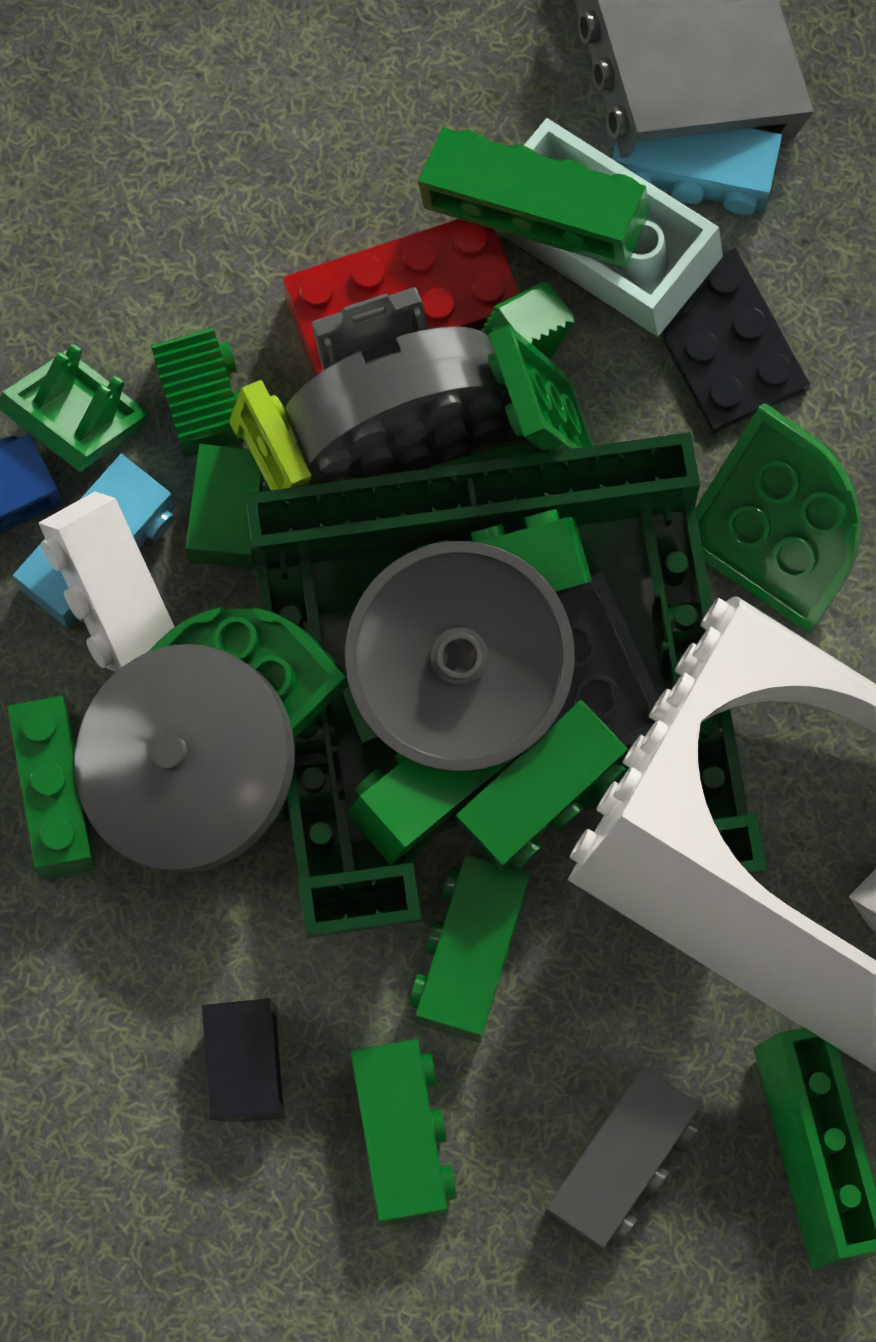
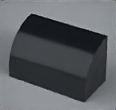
(243, 1061)

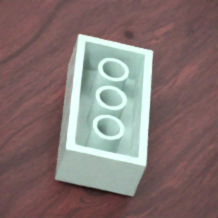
(667, 262)

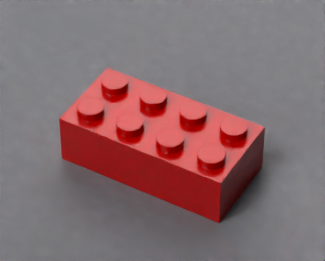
(451, 265)

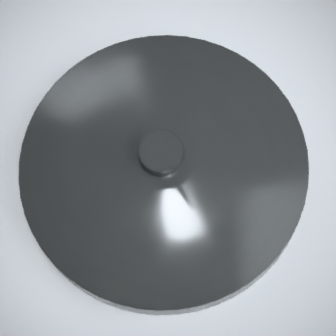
(459, 655)
(184, 758)

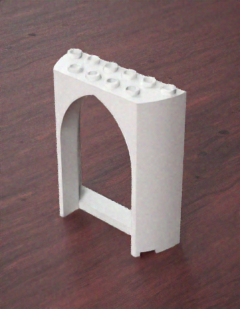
(672, 871)

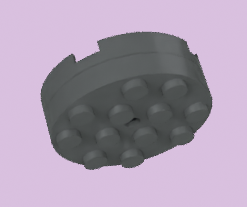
(401, 409)

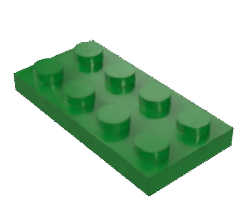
(540, 392)

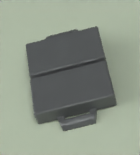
(369, 327)

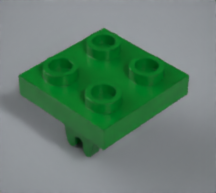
(73, 409)

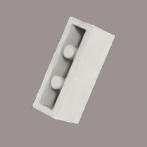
(105, 579)

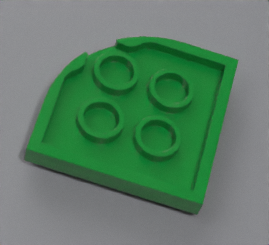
(782, 519)
(275, 647)

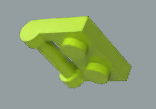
(262, 425)

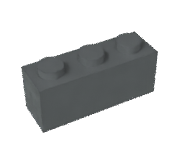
(624, 1161)

